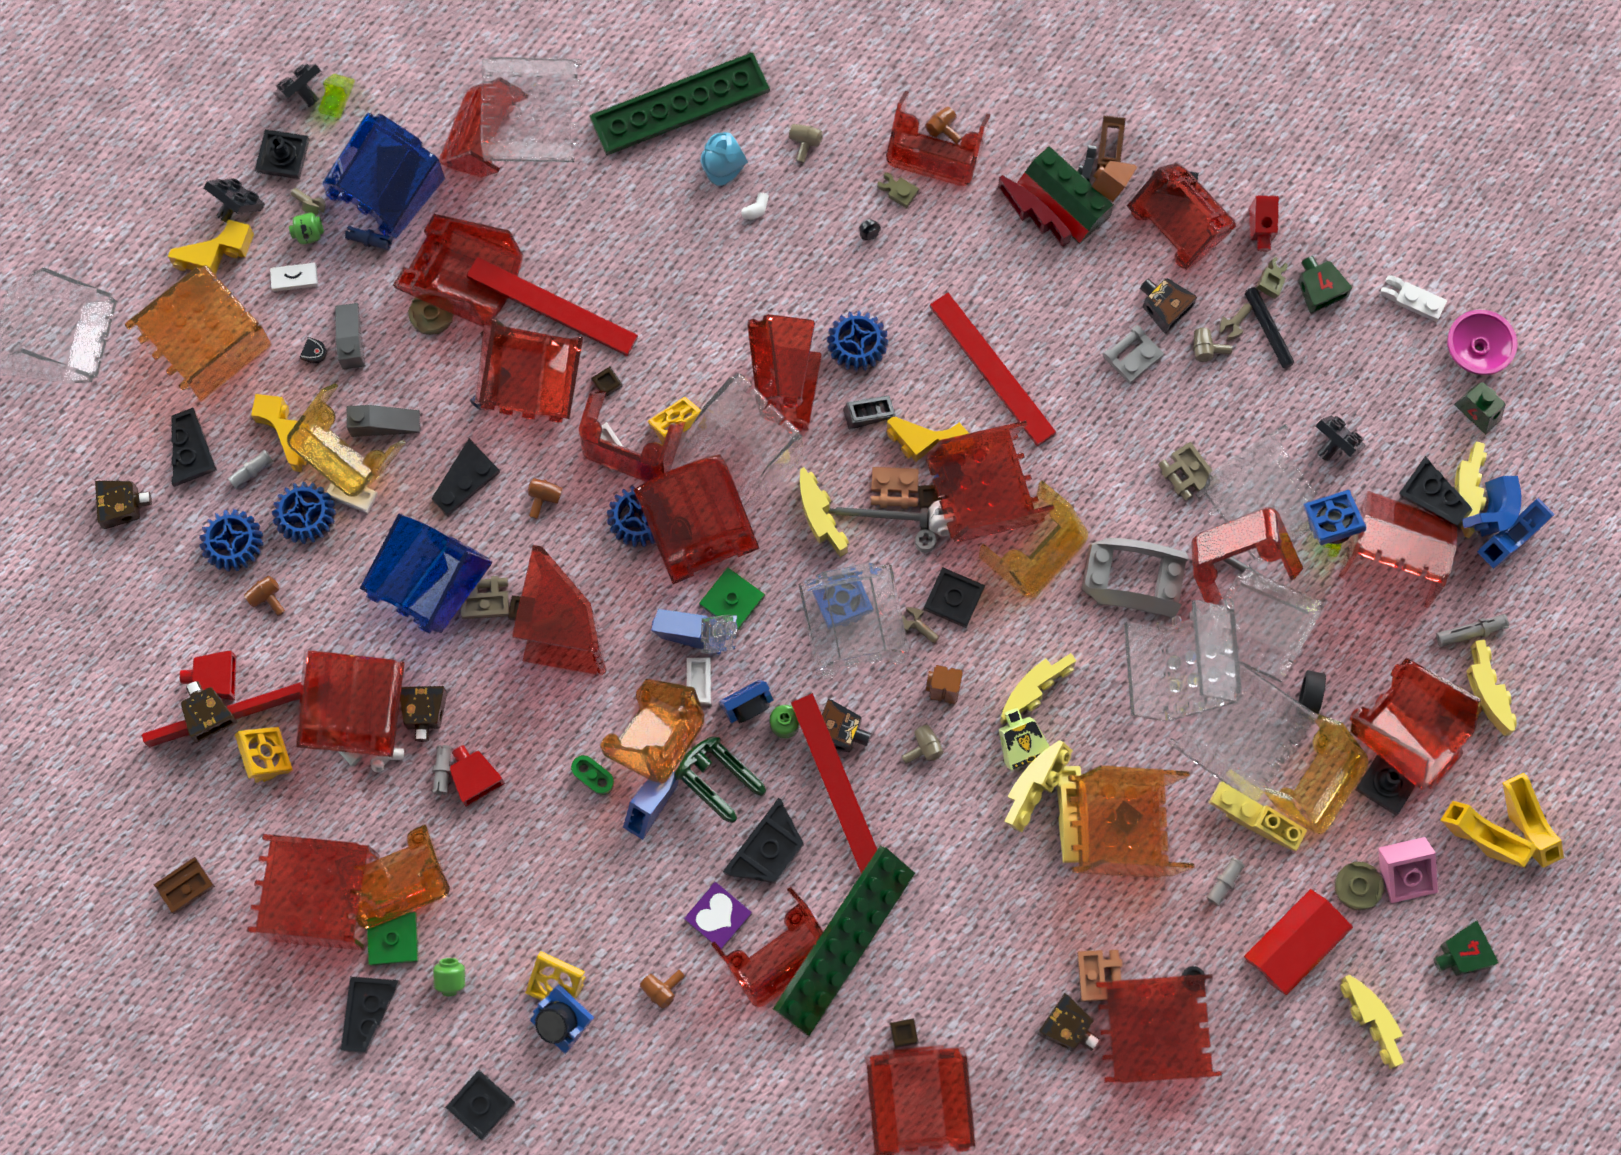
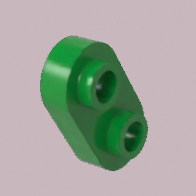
(593, 775)

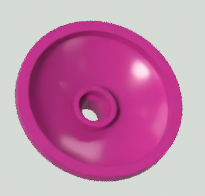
(1489, 332)

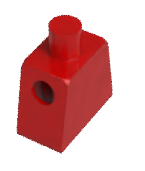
(1264, 212)
(213, 671)
(473, 775)

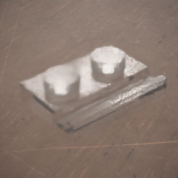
(718, 633)

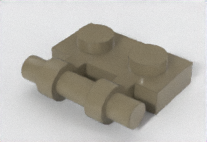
(1193, 467)
(487, 604)

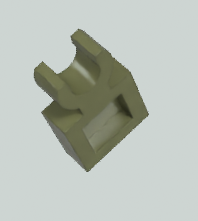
(900, 191)
(1271, 279)

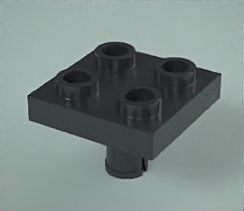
(298, 84)
(282, 154)
(234, 198)
(1338, 437)
(1385, 786)

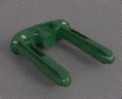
(697, 757)

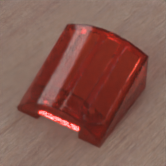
(445, 259)
(696, 517)
(349, 703)

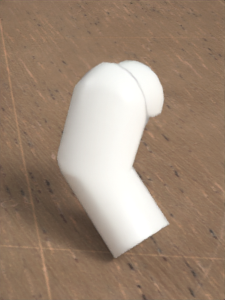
(756, 210)
(377, 762)

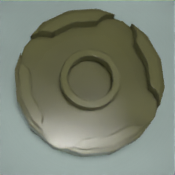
(433, 321)
(1352, 883)

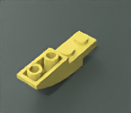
(1468, 481)
(815, 506)
(1028, 692)
(1494, 698)
(1039, 776)
(1068, 813)
(1257, 818)
(1370, 1009)

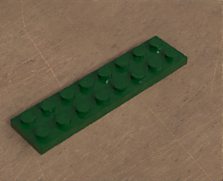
(679, 103)
(844, 940)

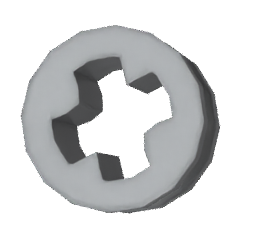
(931, 545)

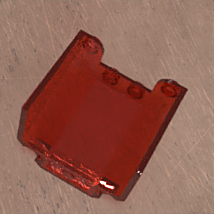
(785, 366)
(527, 372)
(1418, 724)
(920, 1099)

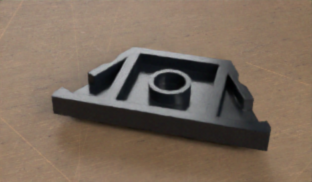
(768, 848)

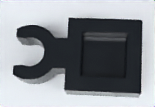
(1086, 169)

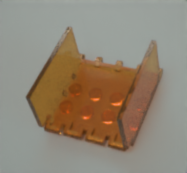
(200, 331)
(1123, 821)

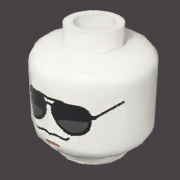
(936, 520)

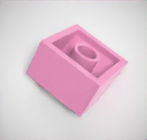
(1408, 869)

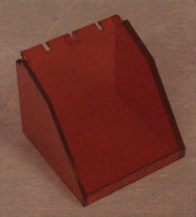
(1406, 536)
(557, 619)

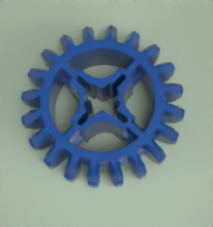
(875, 334)
(312, 509)
(629, 520)
(225, 522)

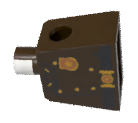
(119, 502)
(423, 709)
(205, 712)
(1068, 1025)

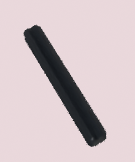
(1269, 327)

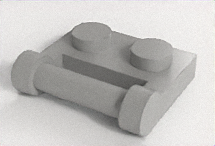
(1138, 360)

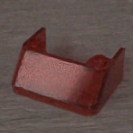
(463, 145)
(931, 155)
(645, 466)
(1255, 530)
(774, 966)

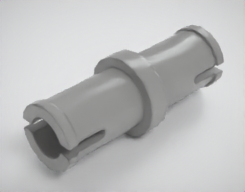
(250, 469)
(442, 770)
(1225, 881)

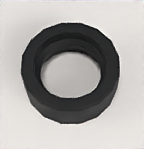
(1312, 690)

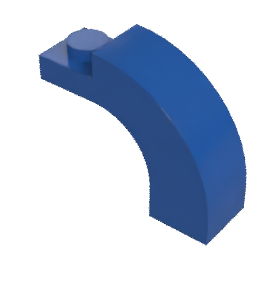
(1503, 506)
(1510, 540)

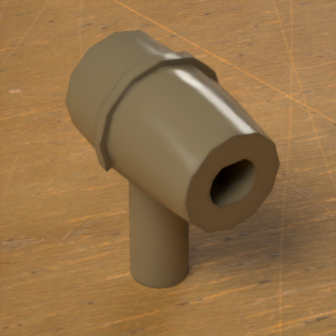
(807, 136)
(1204, 347)
(928, 745)

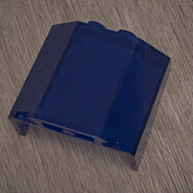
(384, 174)
(424, 573)

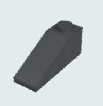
(349, 336)
(381, 420)

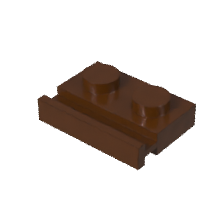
(184, 885)

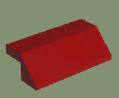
(1298, 941)

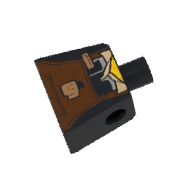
(1167, 302)
(844, 726)

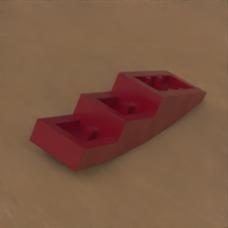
(1030, 206)

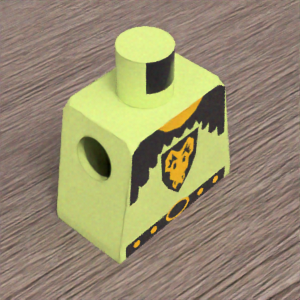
(1021, 740)

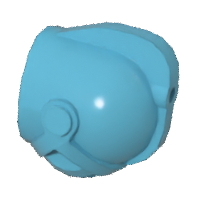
(722, 158)

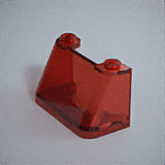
(1182, 213)

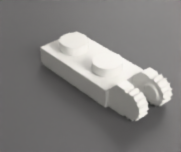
(1414, 298)

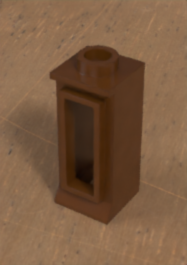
(1110, 122)

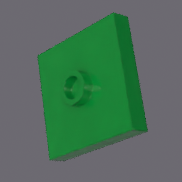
(732, 597)
(394, 941)

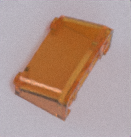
(659, 732)
(402, 881)

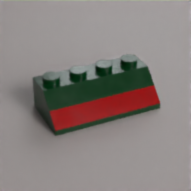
(1066, 194)

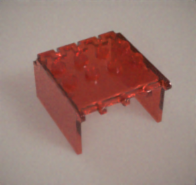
(983, 483)
(310, 891)
(1157, 1029)

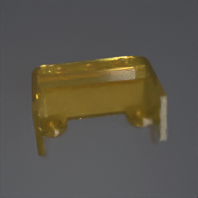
(330, 454)
(1035, 572)
(1328, 779)

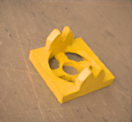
(664, 418)
(259, 735)
(544, 960)

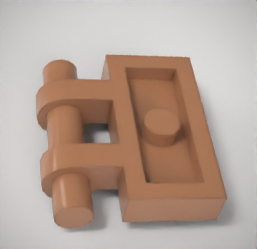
(894, 480)
(1091, 970)

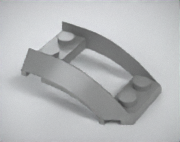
(1168, 582)

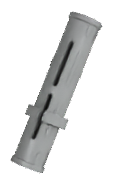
(1465, 632)

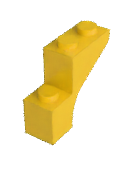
(232, 241)
(274, 413)
(917, 440)
(1528, 816)
(1490, 838)

